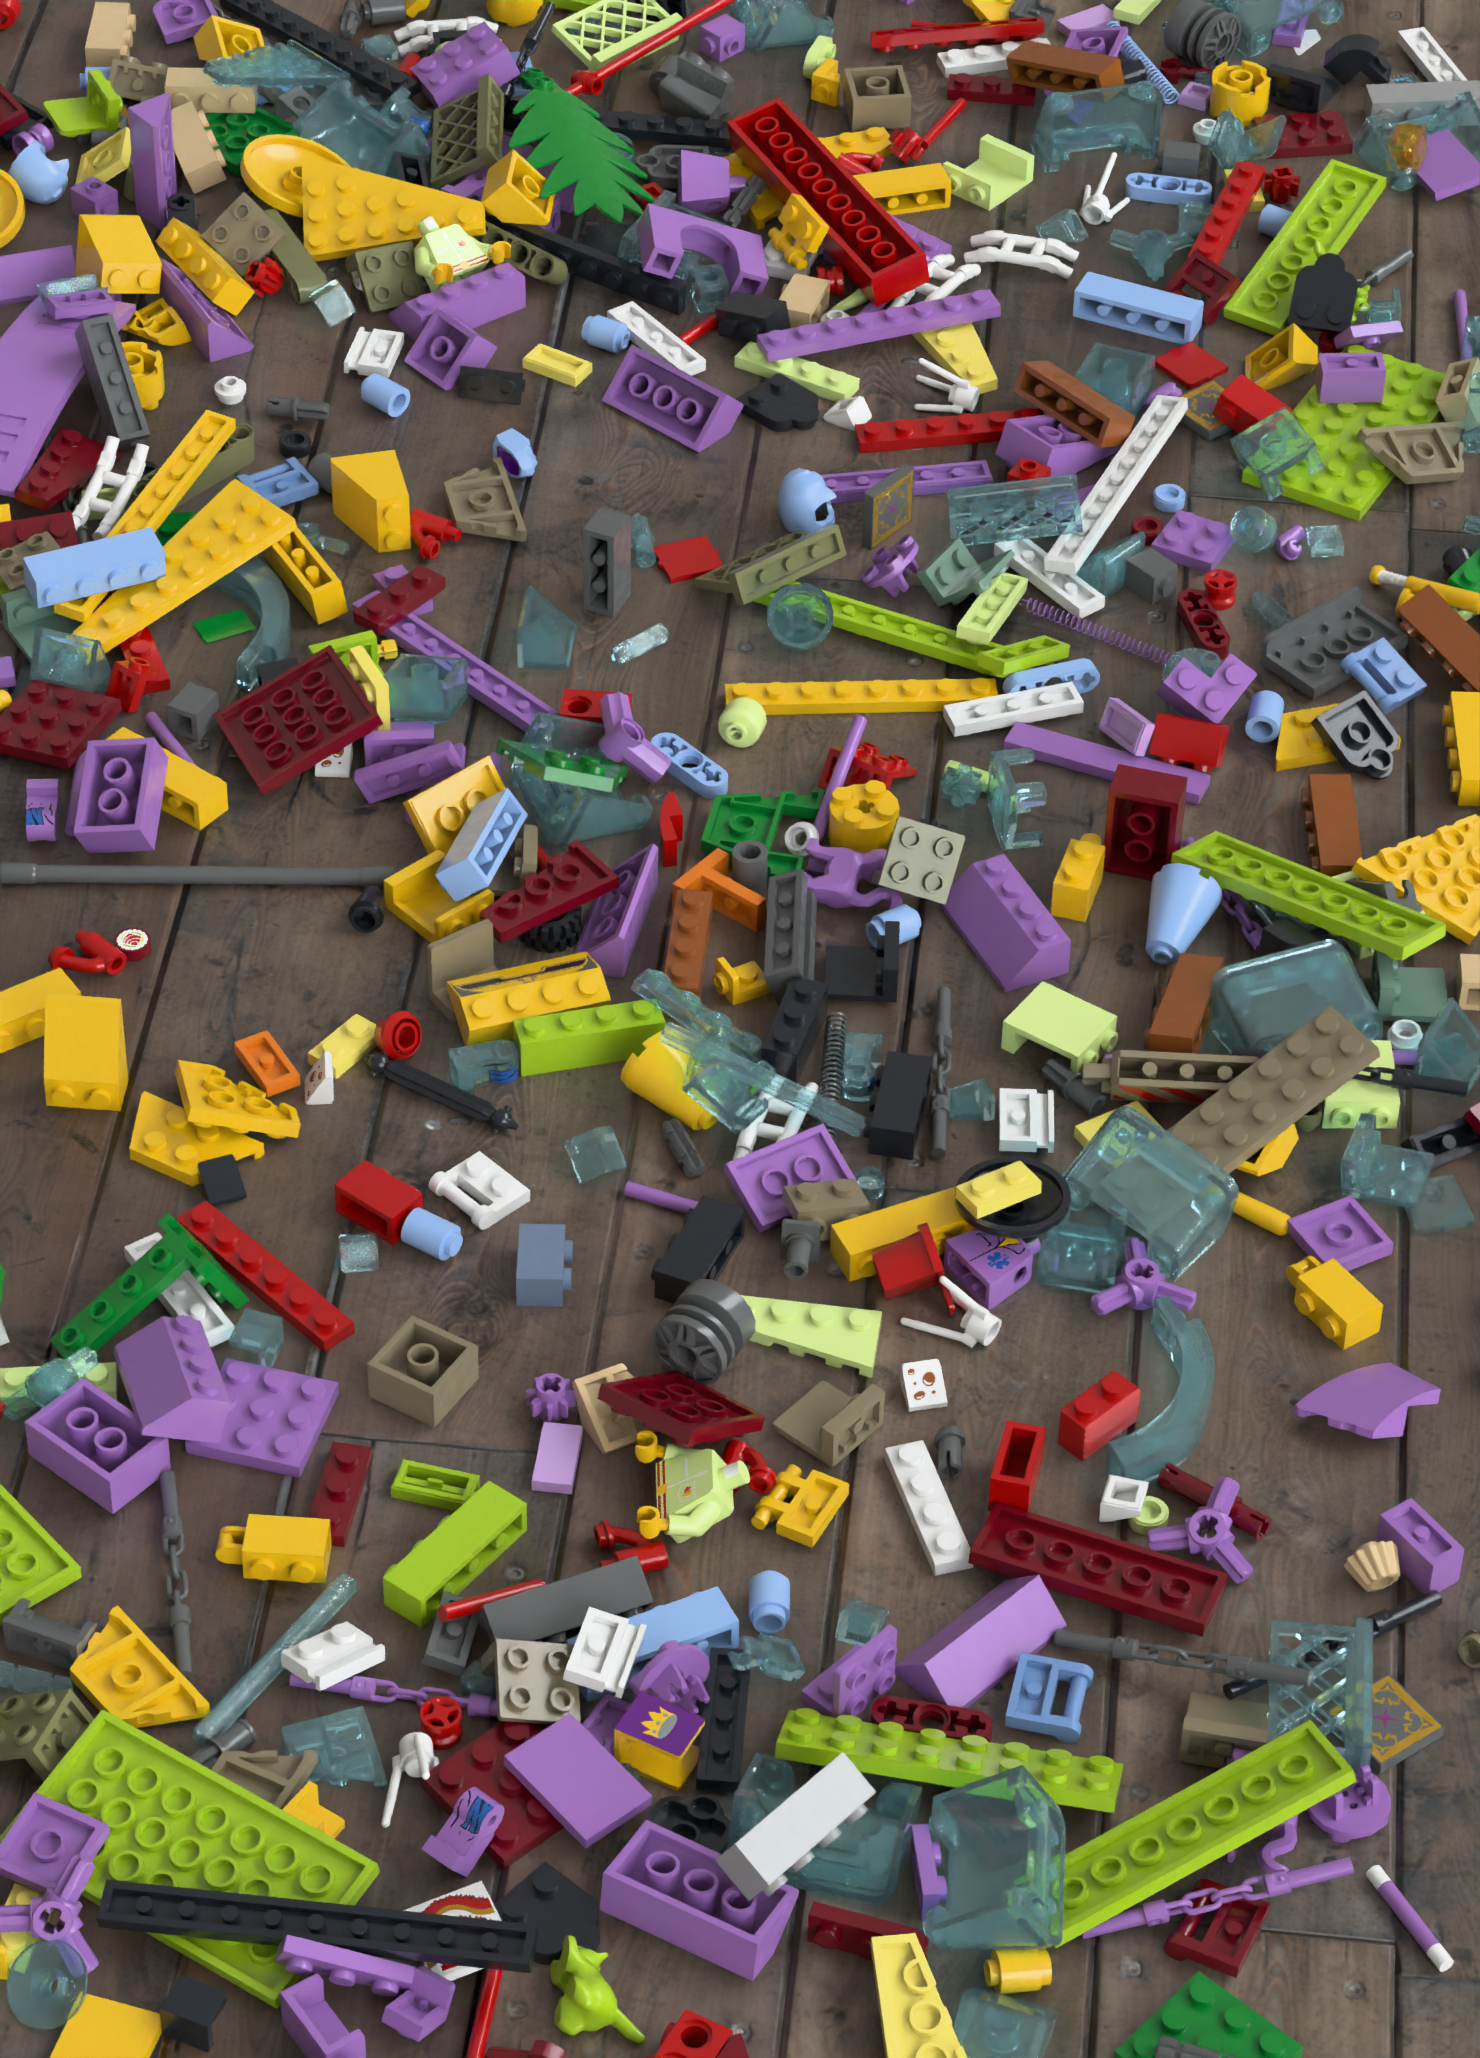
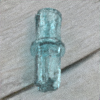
(642, 541)

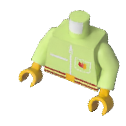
(452, 254)
(691, 1489)

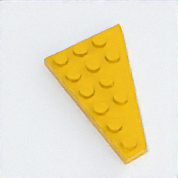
(363, 210)

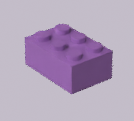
(461, 63)
(121, 795)
(96, 1446)

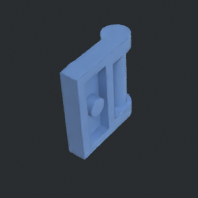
(282, 483)
(1391, 672)
(1035, 1692)

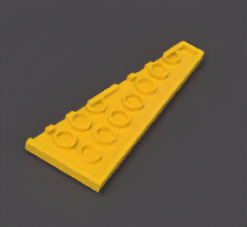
(208, 547)

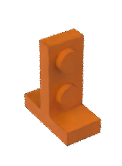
(728, 896)

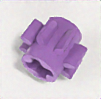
(550, 1397)

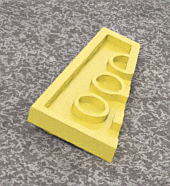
(960, 353)
(909, 2004)

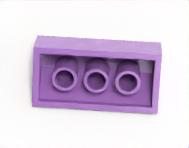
(470, 300)
(671, 400)
(1007, 925)
(173, 1380)
(689, 1901)

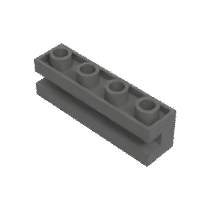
(112, 381)
(789, 931)
(561, 1606)

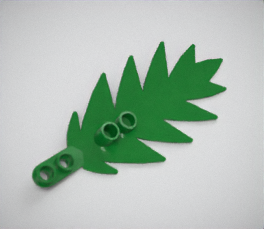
(579, 145)

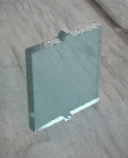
(1440, 1207)

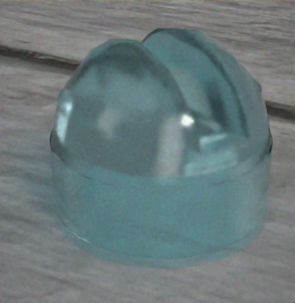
(871, 1182)

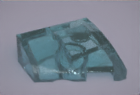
(81, 283)
(343, 1747)

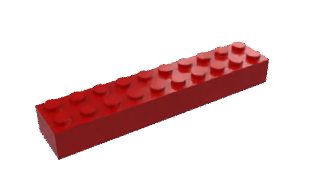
(861, 233)

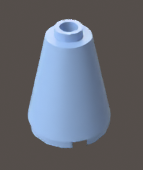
(1178, 910)

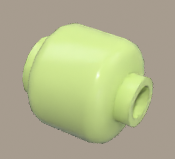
(742, 722)

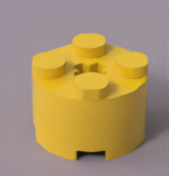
(1240, 89)
(146, 372)
(862, 816)

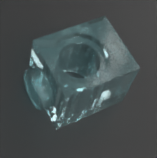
(708, 287)

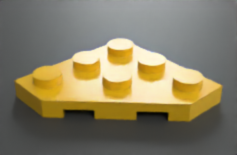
(217, 1101)

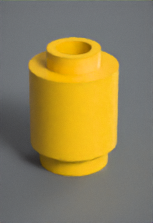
(1018, 1970)

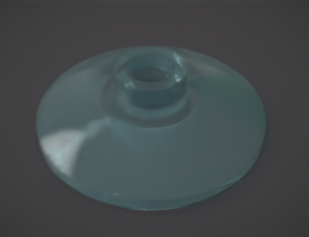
(31, 1983)

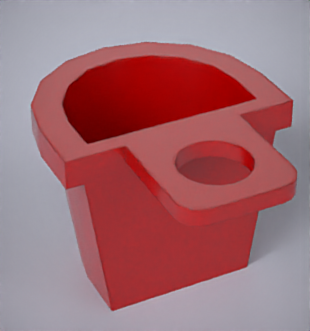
(911, 1266)

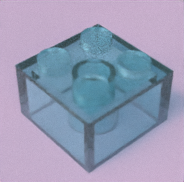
(1119, 375)
(426, 687)

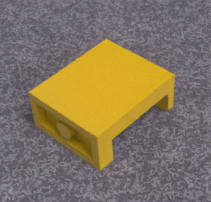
(424, 906)

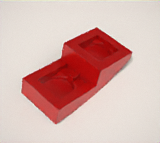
(670, 829)

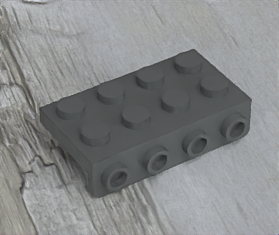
(1314, 644)

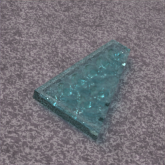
(274, 66)

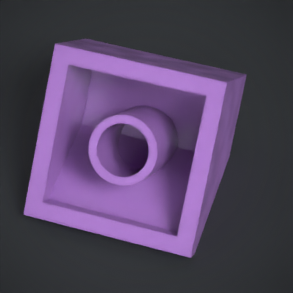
(445, 347)

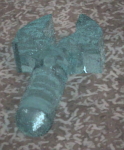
(311, 532)

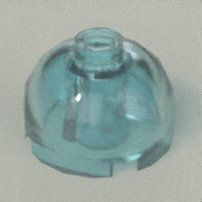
(800, 617)

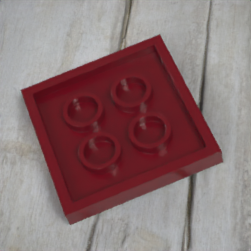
(54, 723)
(680, 1408)
(481, 1765)

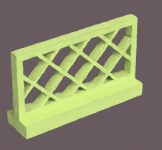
(628, 40)

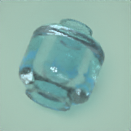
(1253, 529)

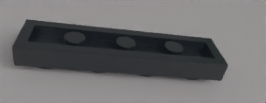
(724, 1724)

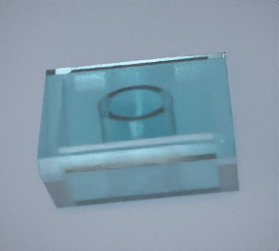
(1107, 567)
(544, 634)
(69, 660)
(1450, 1047)
(1002, 2025)

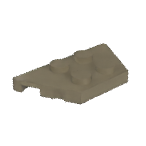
(1418, 450)
(485, 503)
(267, 1773)

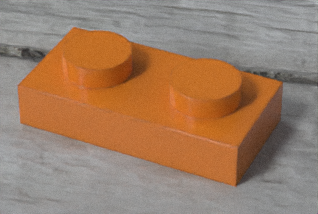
(267, 1063)

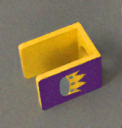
(658, 1740)

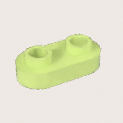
(817, 54)

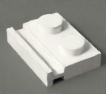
(374, 352)
(1026, 1120)
(604, 1652)
(332, 1655)

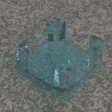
(1275, 447)
(1008, 799)
(720, 1093)
(1082, 1255)

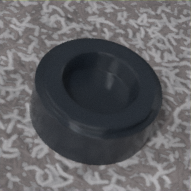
(295, 444)

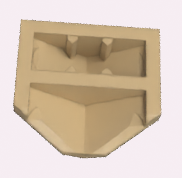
(605, 1427)

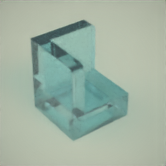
(1063, 226)
(333, 302)
(1384, 310)
(595, 1153)
(259, 1334)

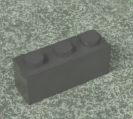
(607, 561)

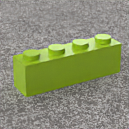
(585, 1036)
(454, 1552)

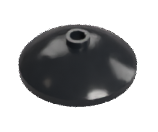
(1026, 1217)

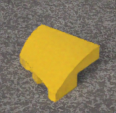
(158, 324)

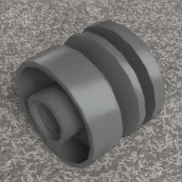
(1202, 33)
(703, 1330)

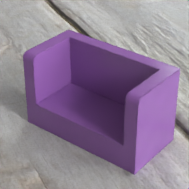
(1350, 377)
(1425, 1549)
(315, 2024)

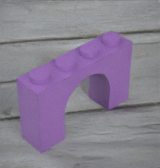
(667, 232)

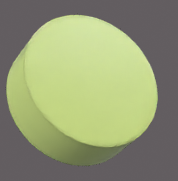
(1152, 1516)

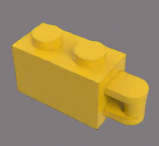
(1078, 878)
(1335, 1301)
(278, 1548)

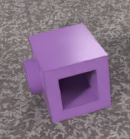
(722, 37)
(94, 198)

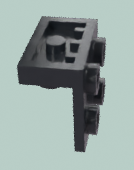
(1300, 89)
(865, 971)

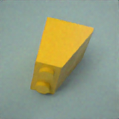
(118, 254)
(372, 499)

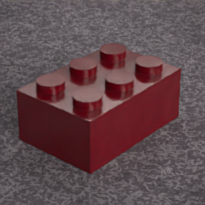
(1143, 821)

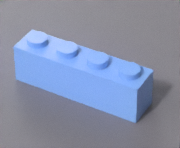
(1138, 308)
(94, 567)
(481, 845)
(697, 1620)

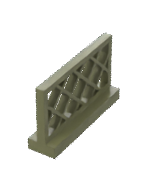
(487, 128)
(775, 564)

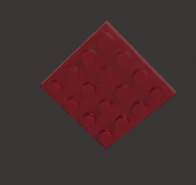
(297, 719)

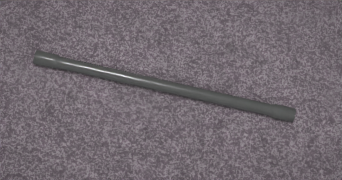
(32, 873)

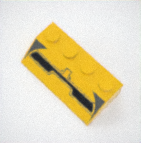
(492, 1000)

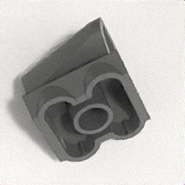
(697, 89)

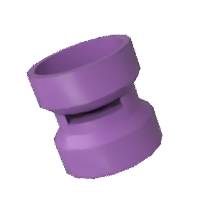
(35, 132)

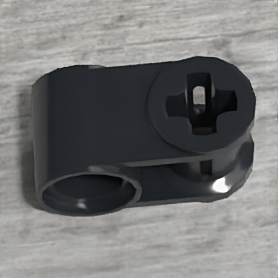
(182, 208)

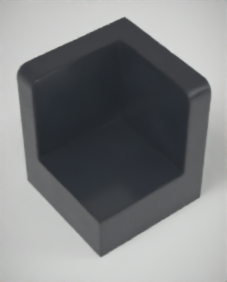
(190, 2012)

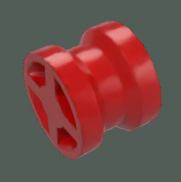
(835, 276)
(1220, 588)
(448, 1714)

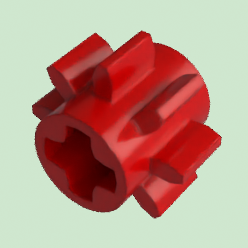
(906, 144)
(1281, 184)
(264, 277)

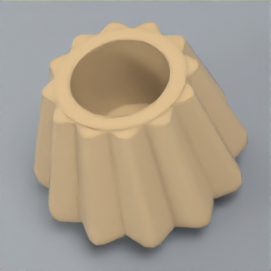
(1374, 1565)

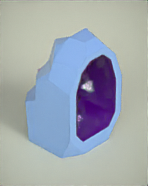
(515, 453)

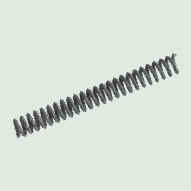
(824, 1071)

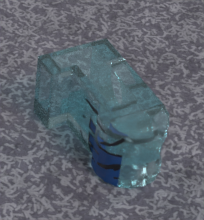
(400, 108)
(861, 1058)
(483, 1064)

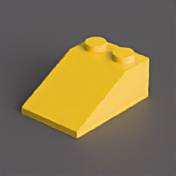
(84, 1052)

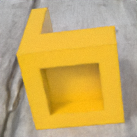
(307, 1809)

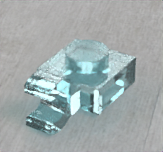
(773, 1655)

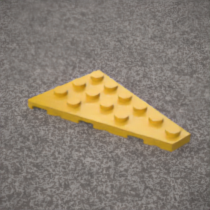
(768, 206)
(1442, 871)

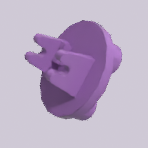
(892, 566)
(675, 1675)
(1371, 1810)

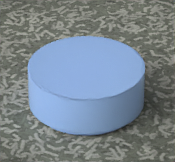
(1169, 498)

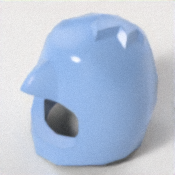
(38, 176)
(799, 498)

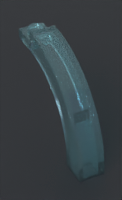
(265, 595)
(1184, 1421)

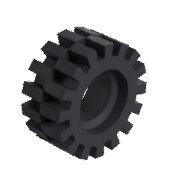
(555, 934)

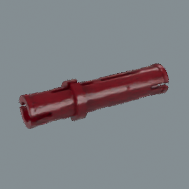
(1199, 1492)

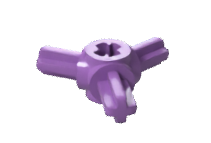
(1140, 1284)
(1212, 1517)
(62, 1897)

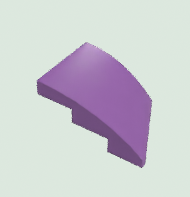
(1369, 1400)

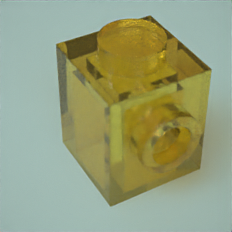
(1409, 146)

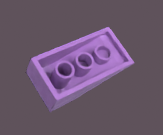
(1049, 444)

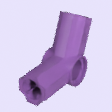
(626, 740)

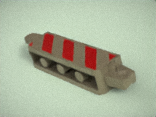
(1164, 1075)

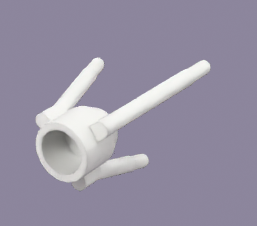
(1096, 207)
(960, 394)
(978, 1321)
(416, 1760)

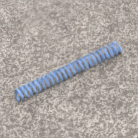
(1155, 70)

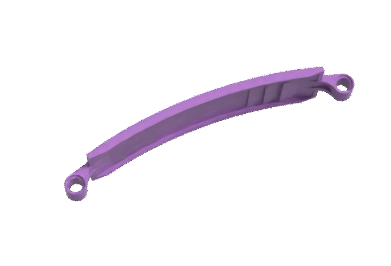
(36, 379)

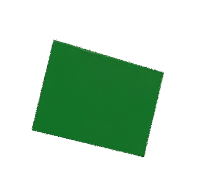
(223, 625)

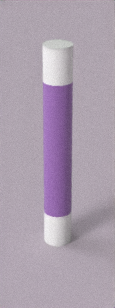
(1409, 1918)

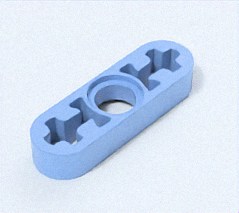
(1166, 189)
(1080, 672)
(705, 779)

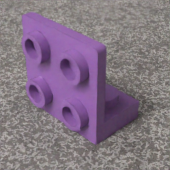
(400, 740)
(855, 1677)

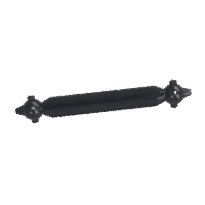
(440, 1091)

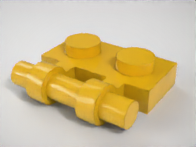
(800, 223)
(809, 1511)

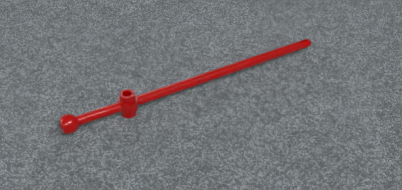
(592, 82)

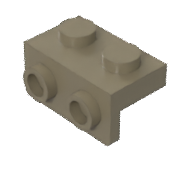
(826, 1202)

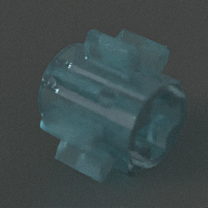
(961, 785)

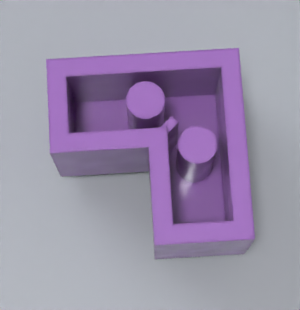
(1205, 697)

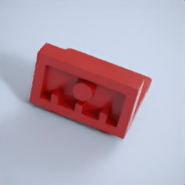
(867, 766)

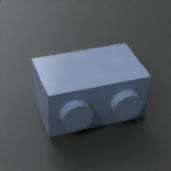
(541, 1265)

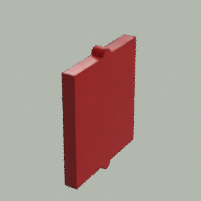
(1190, 365)
(687, 558)

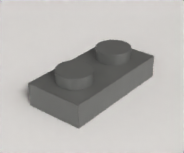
(450, 1640)

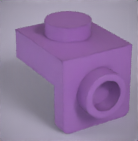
(421, 2006)

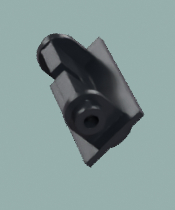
(491, 384)

